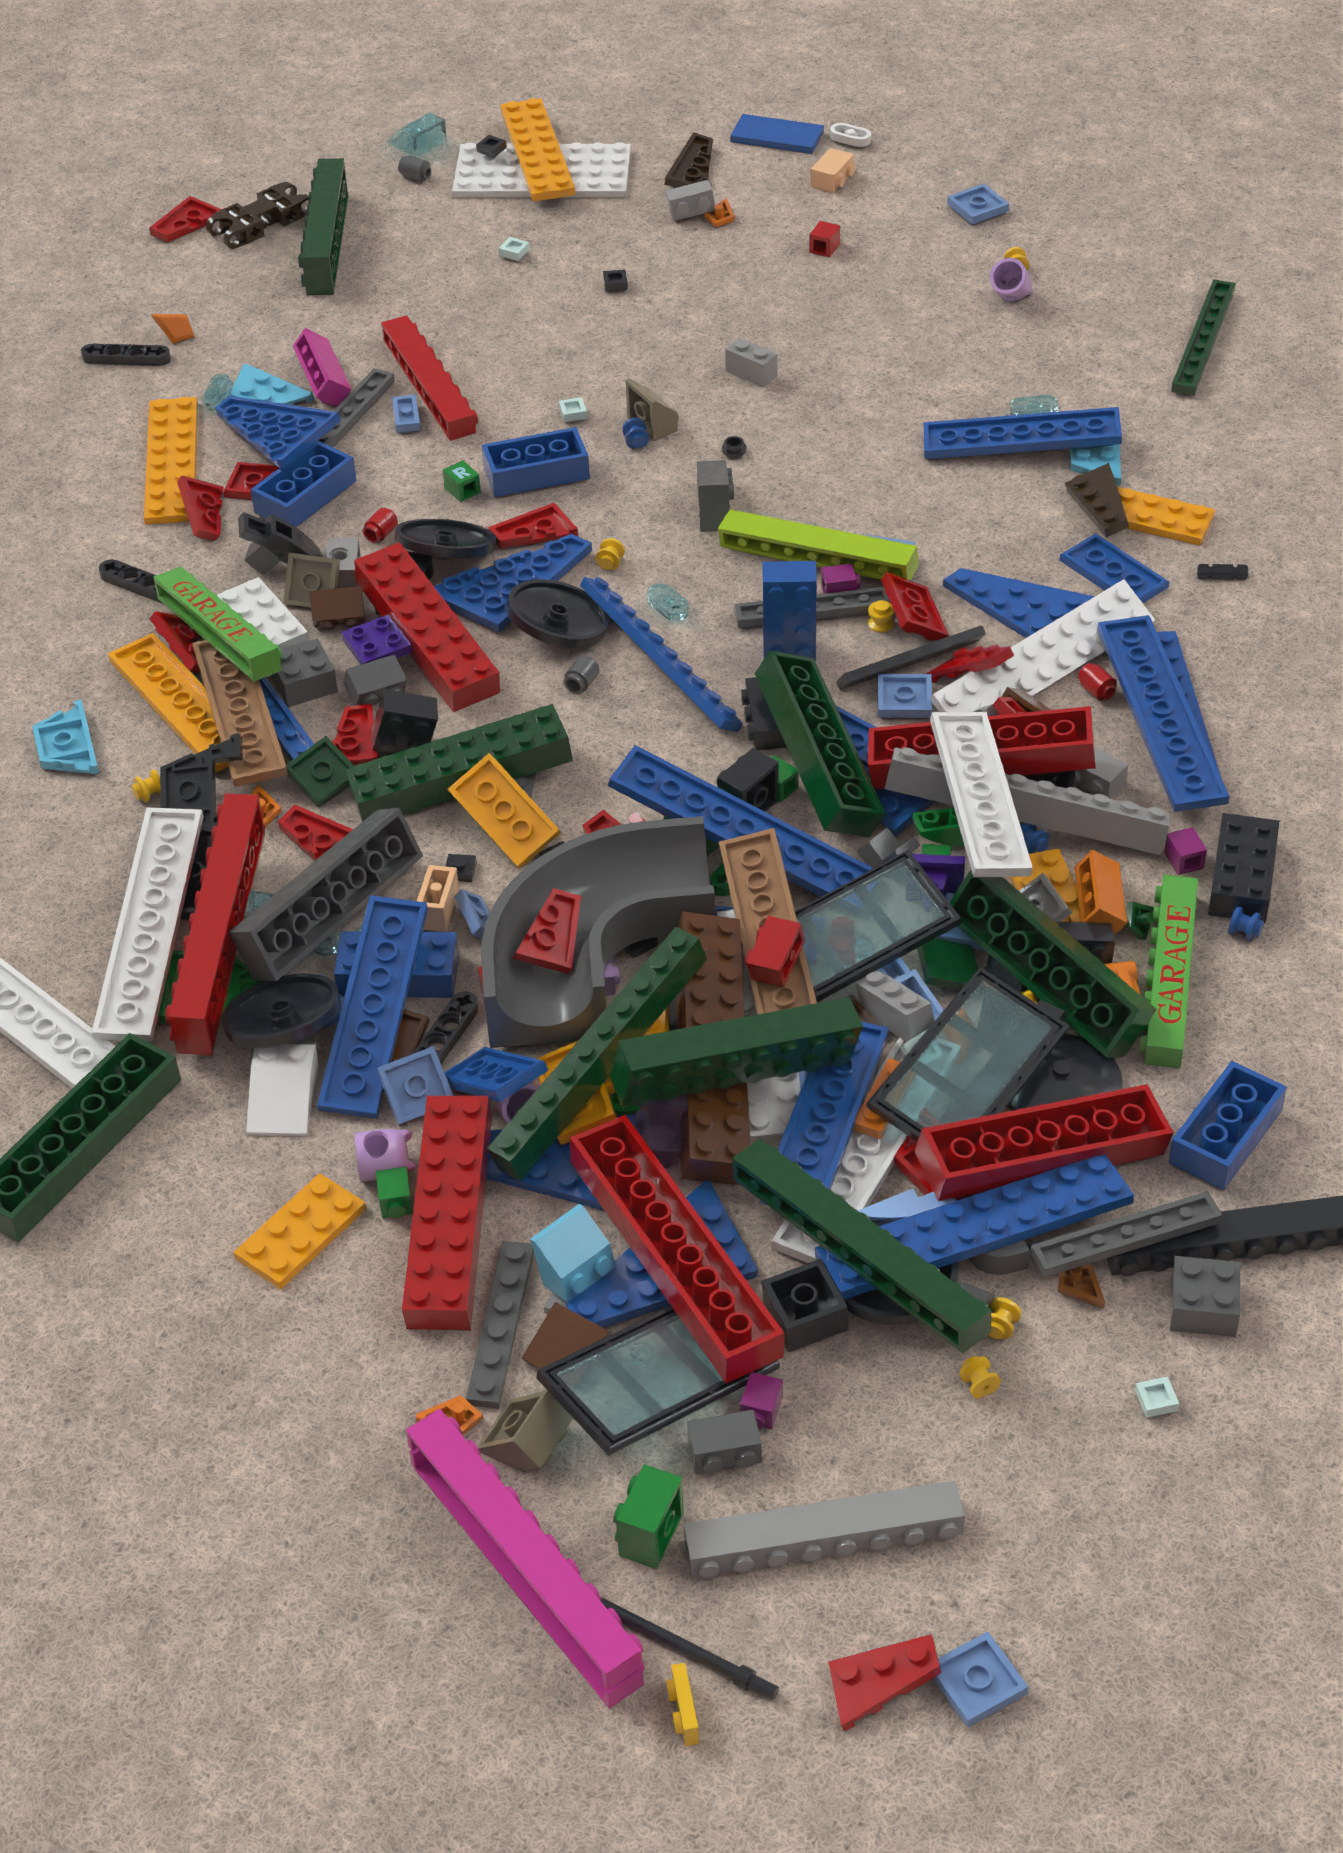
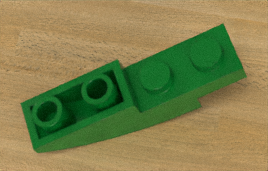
(939, 826)

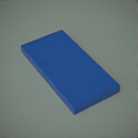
(777, 133)
(1108, 565)
(494, 1073)

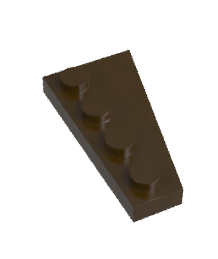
(692, 162)
(1099, 499)

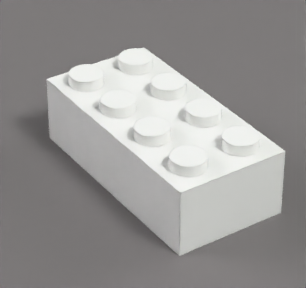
(265, 612)

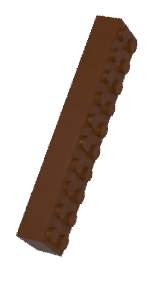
(717, 1118)

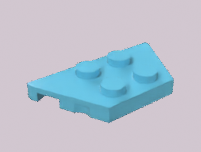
(259, 385)
(1087, 459)
(65, 742)

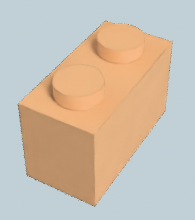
(832, 170)
(438, 892)

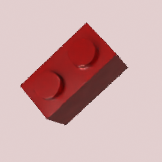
(775, 951)

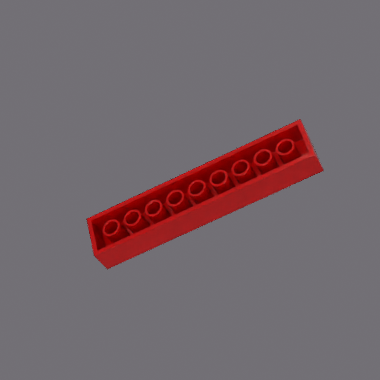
(219, 908)
(677, 1249)

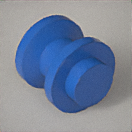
(635, 433)
(1035, 840)
(1250, 925)

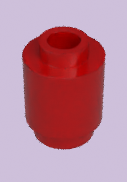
(380, 525)
(1097, 681)

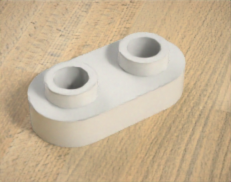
(850, 135)

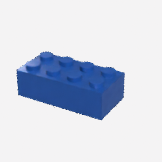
(535, 461)
(304, 484)
(789, 607)
(434, 966)
(1227, 1125)

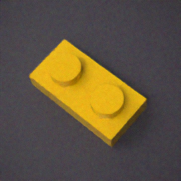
(679, 1691)

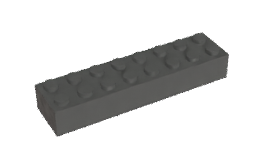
(325, 895)

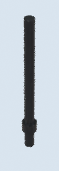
(742, 1676)

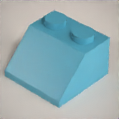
(572, 1254)

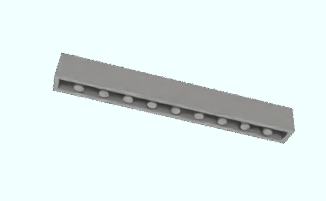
(1043, 804)

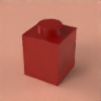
(824, 239)

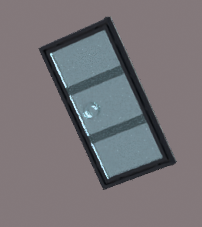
(872, 923)
(969, 1058)
(638, 1381)

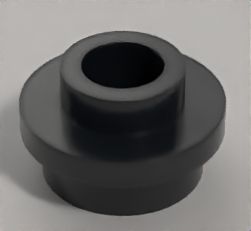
(734, 446)

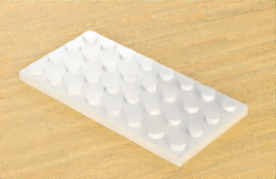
(594, 169)

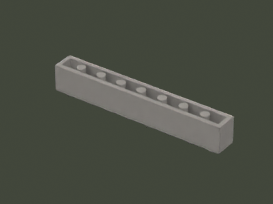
(823, 1529)

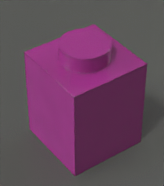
(839, 579)
(1185, 851)
(764, 1397)

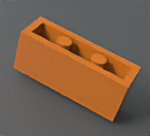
(1100, 891)

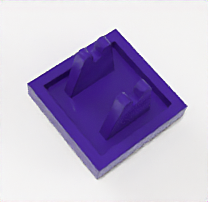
(376, 640)
(943, 870)

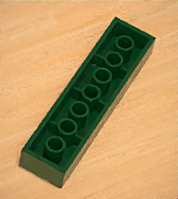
(324, 227)
(819, 744)
(425, 772)
(1052, 963)
(735, 1051)
(81, 1131)

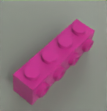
(321, 368)

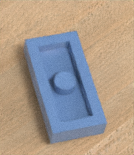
(406, 413)
(474, 910)

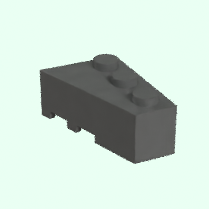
(714, 493)

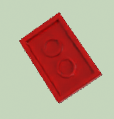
(914, 607)

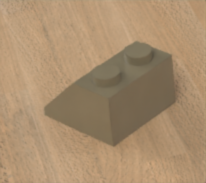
(646, 405)
(527, 1432)

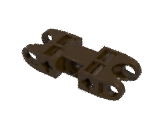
(249, 222)

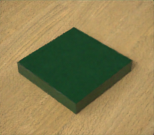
(320, 771)
(947, 963)

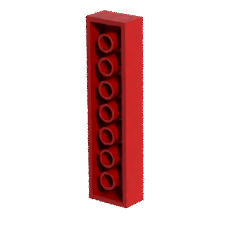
(437, 636)
(1025, 742)
(1024, 1142)
(447, 1214)

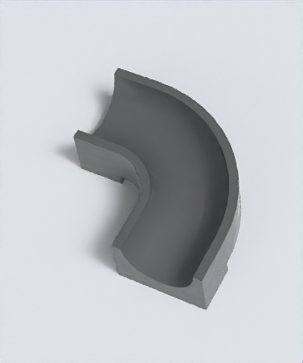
(630, 888)

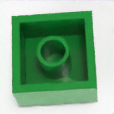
(649, 1516)

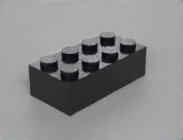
(1244, 866)

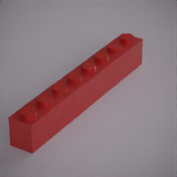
(429, 378)

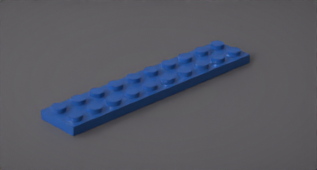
(1162, 714)
(684, 795)
(998, 1217)

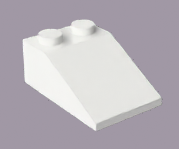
(282, 1090)

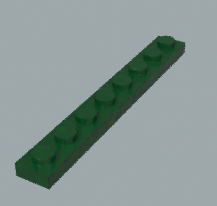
(1203, 337)

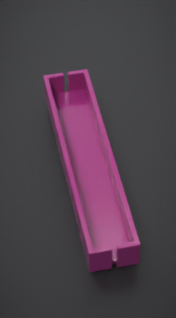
(527, 1558)

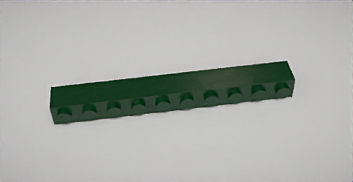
(593, 1056)
(863, 1246)

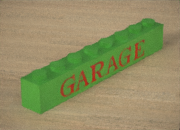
(218, 623)
(1170, 972)

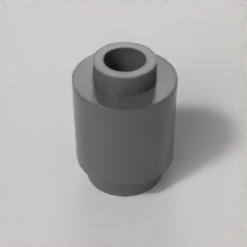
(414, 168)
(581, 674)

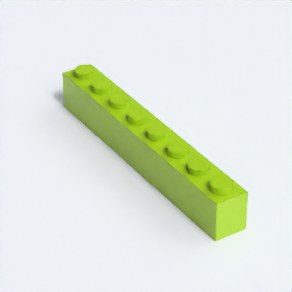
(826, 546)

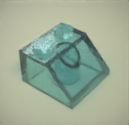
(420, 135)

